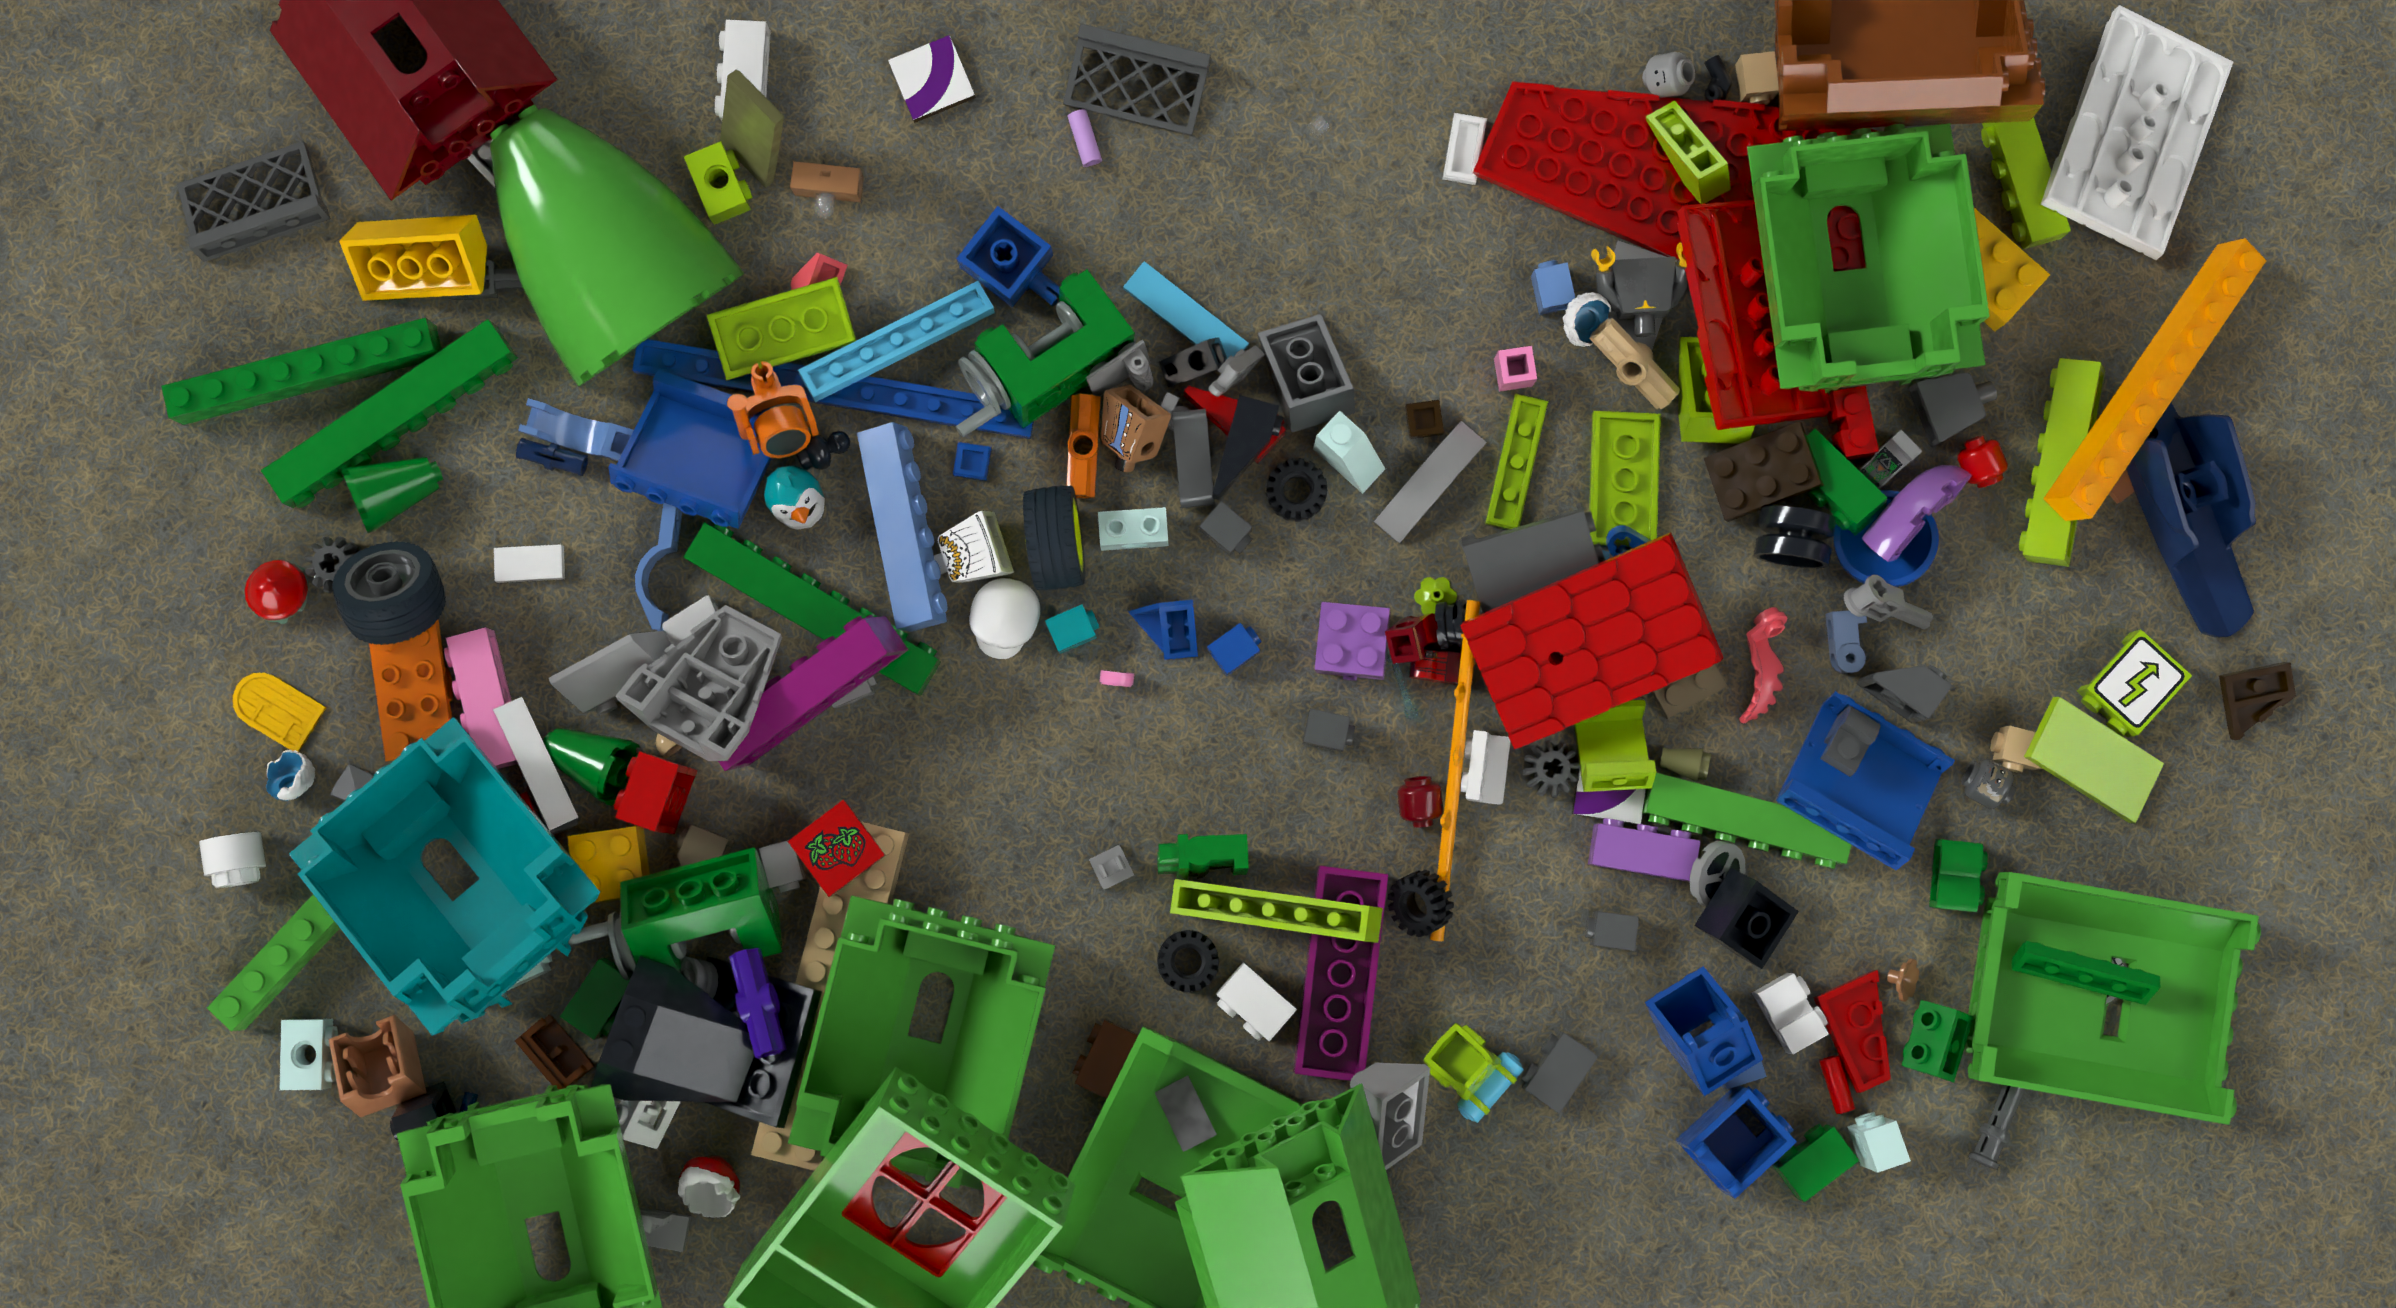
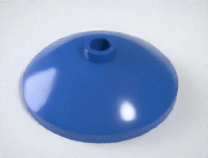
(1863, 562)

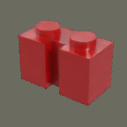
(1855, 424)

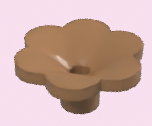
(1905, 979)

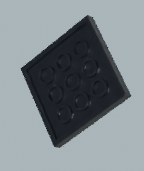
(771, 1079)

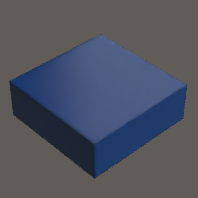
(972, 461)

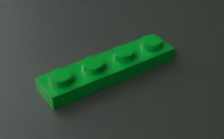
(2085, 972)

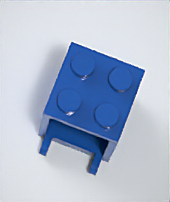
(1715, 1053)
(1728, 1148)

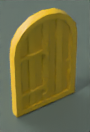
(276, 709)

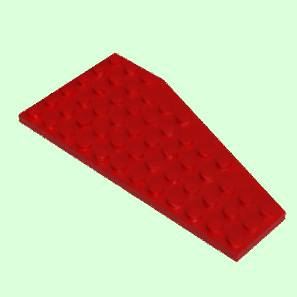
(1606, 168)

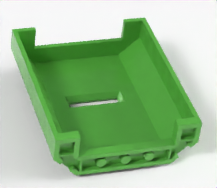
(2052, 1034)
(1119, 1235)

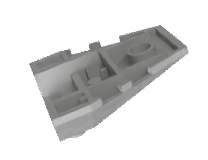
(706, 685)

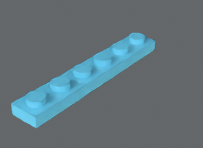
(896, 341)

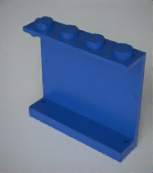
(1880, 801)

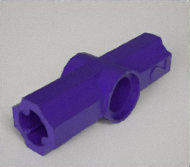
(757, 1003)

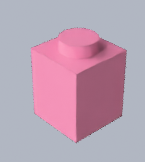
(1515, 368)

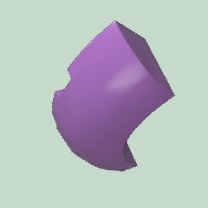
(1904, 514)

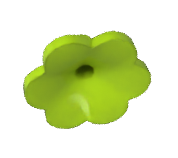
(1425, 595)

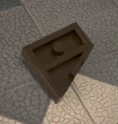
(2254, 695)

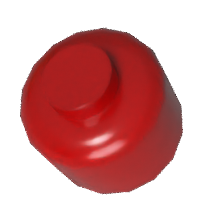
(1983, 461)

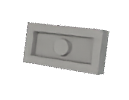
(665, 1229)

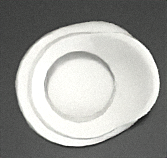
(1004, 617)

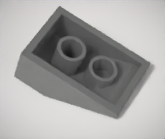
(1307, 372)

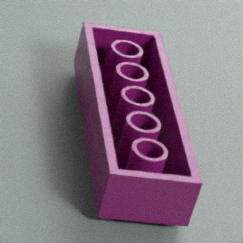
(817, 684)
(1339, 983)

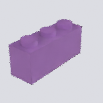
(1643, 850)

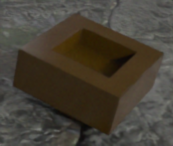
(1424, 419)

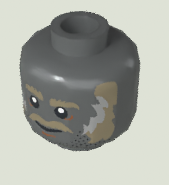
(1989, 783)

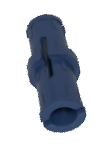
(531, 451)

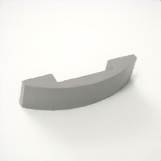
(1430, 482)

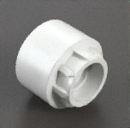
(233, 859)

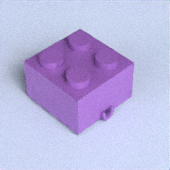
(1352, 641)

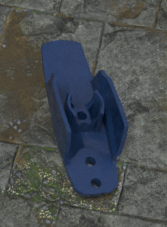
(2197, 505)

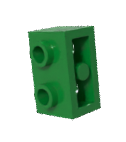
(1937, 1040)

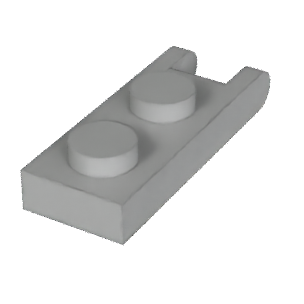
(1235, 369)

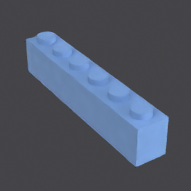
(902, 527)

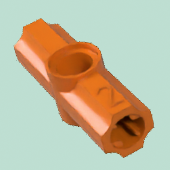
(1083, 424)

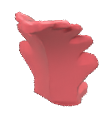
(1765, 662)

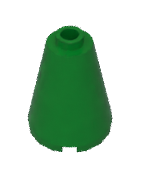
(390, 488)
(592, 760)

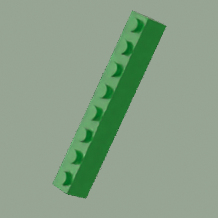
(301, 371)
(390, 414)
(799, 598)

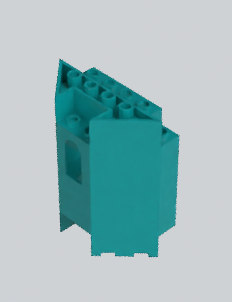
(425, 948)

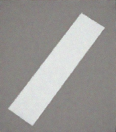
(535, 763)

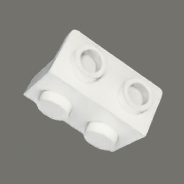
(1487, 768)

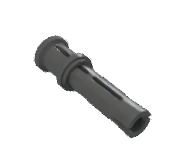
(1995, 1132)

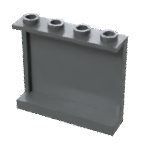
(1530, 556)

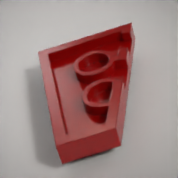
(1857, 1029)

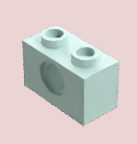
(1133, 528)
(295, 1070)
(1878, 1142)

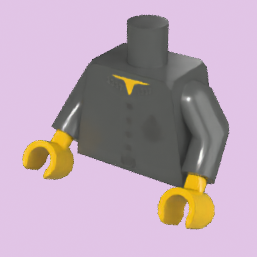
(1641, 287)

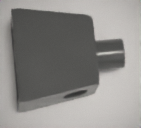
(1950, 404)

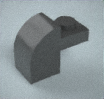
(1849, 740)

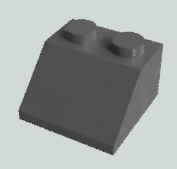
(1908, 691)

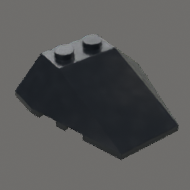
(673, 1042)

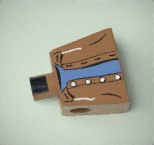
(1132, 426)

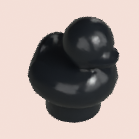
(819, 450)

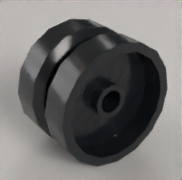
(1794, 537)

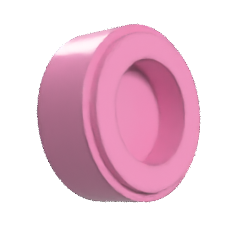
(1116, 678)

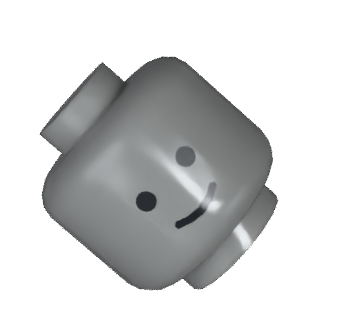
(1668, 74)

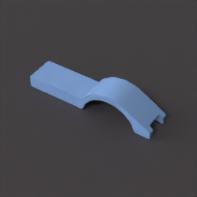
(575, 431)
(667, 544)

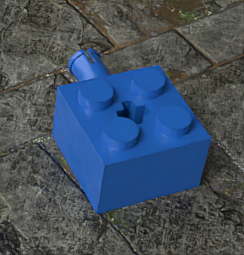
(1009, 278)

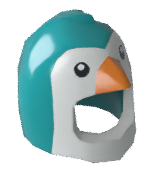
(791, 494)

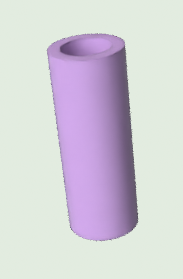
(1084, 138)

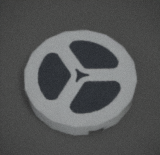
(1712, 869)

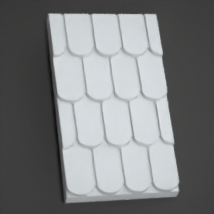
(2137, 132)

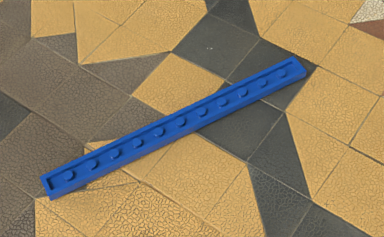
(866, 395)

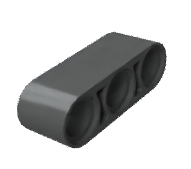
(1193, 458)

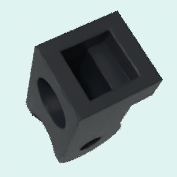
(1193, 362)

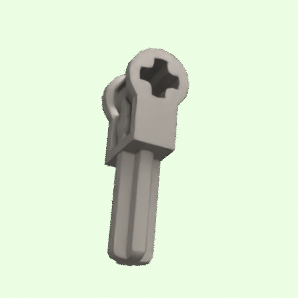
(1881, 600)

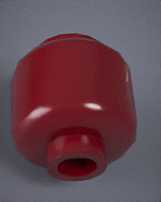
(1420, 801)

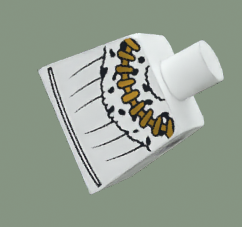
(974, 549)

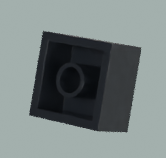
(1746, 918)

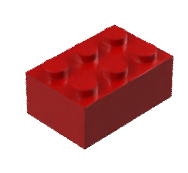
(654, 793)

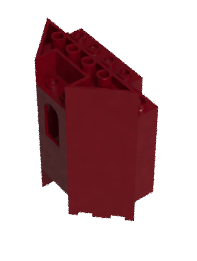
(421, 122)

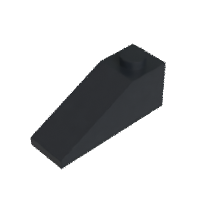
(1248, 437)

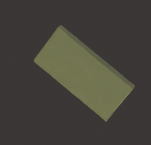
(751, 127)

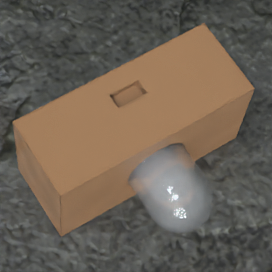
(826, 185)

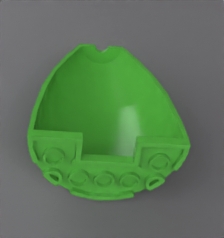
(598, 241)

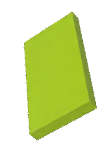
(782, 328)
(1624, 473)
(2094, 759)

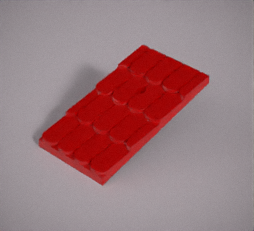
(1735, 318)
(1620, 634)

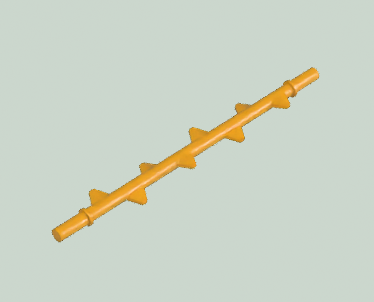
(1453, 789)

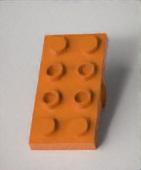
(411, 689)

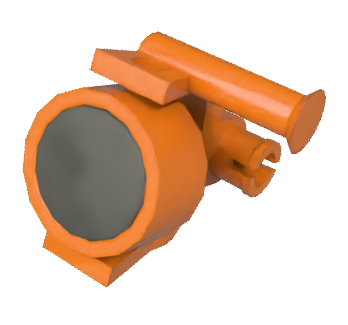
(780, 429)

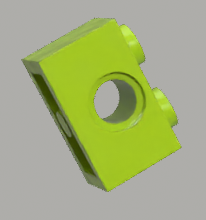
(705, 168)

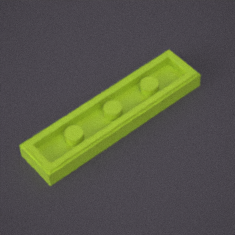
(1516, 462)

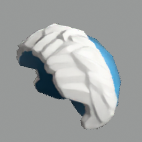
(1584, 316)
(289, 775)

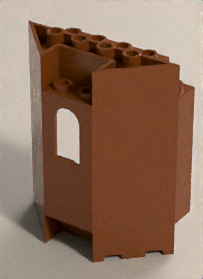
(1905, 63)

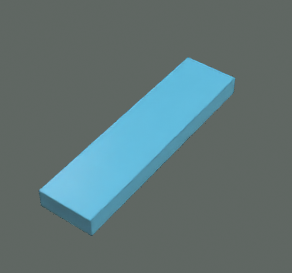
(1180, 310)

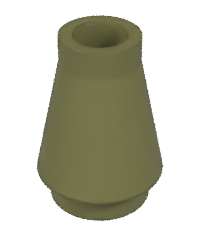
(1687, 762)

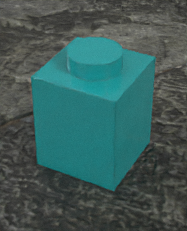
(1072, 628)

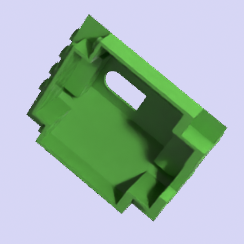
(1923, 277)
(870, 1010)
(496, 1165)
(1255, 1206)

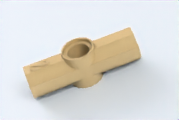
(1623, 350)

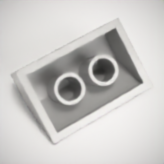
(599, 677)
(1397, 1106)

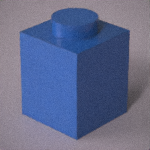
(1235, 648)

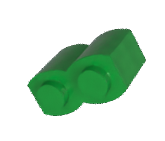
(1957, 875)

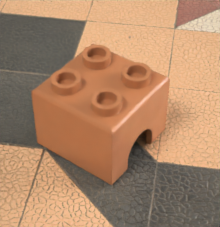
(377, 1068)

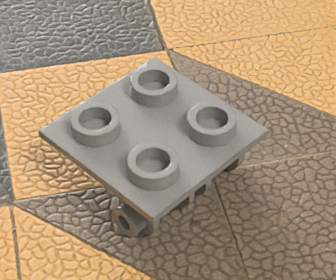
(1130, 363)

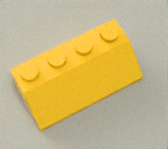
(417, 257)

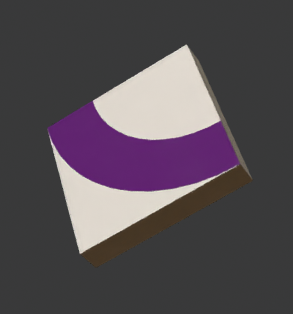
(931, 79)
(1613, 804)

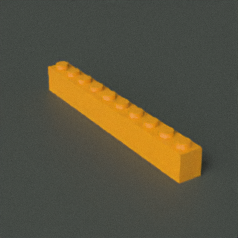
(2154, 380)

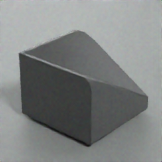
(350, 780)

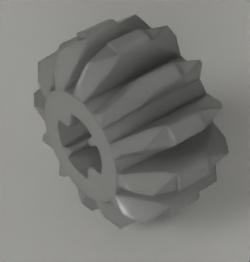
(324, 558)
(1547, 757)

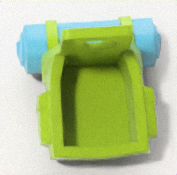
(1472, 1070)

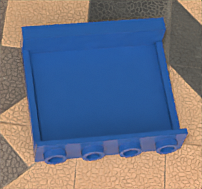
(691, 453)

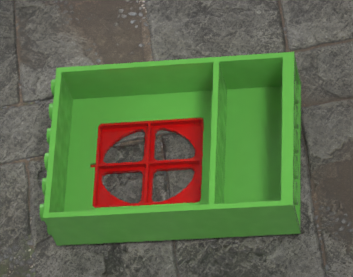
(839, 1253)

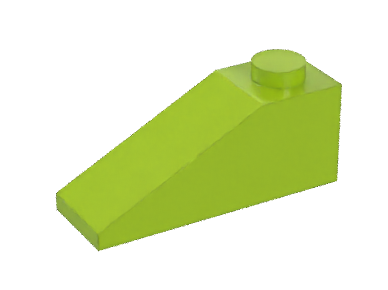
(1690, 153)

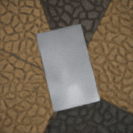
(1185, 1113)

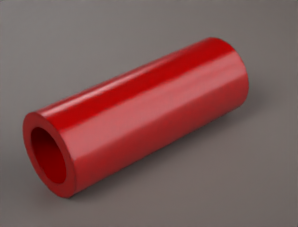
(1837, 1084)

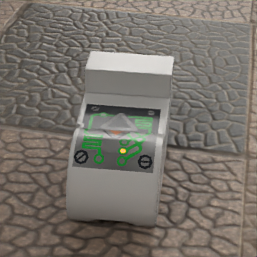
(1890, 459)

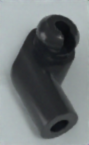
(1720, 82)

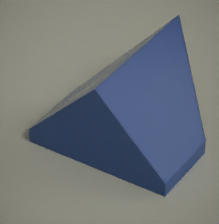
(1170, 627)

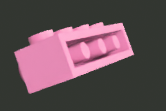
(481, 688)

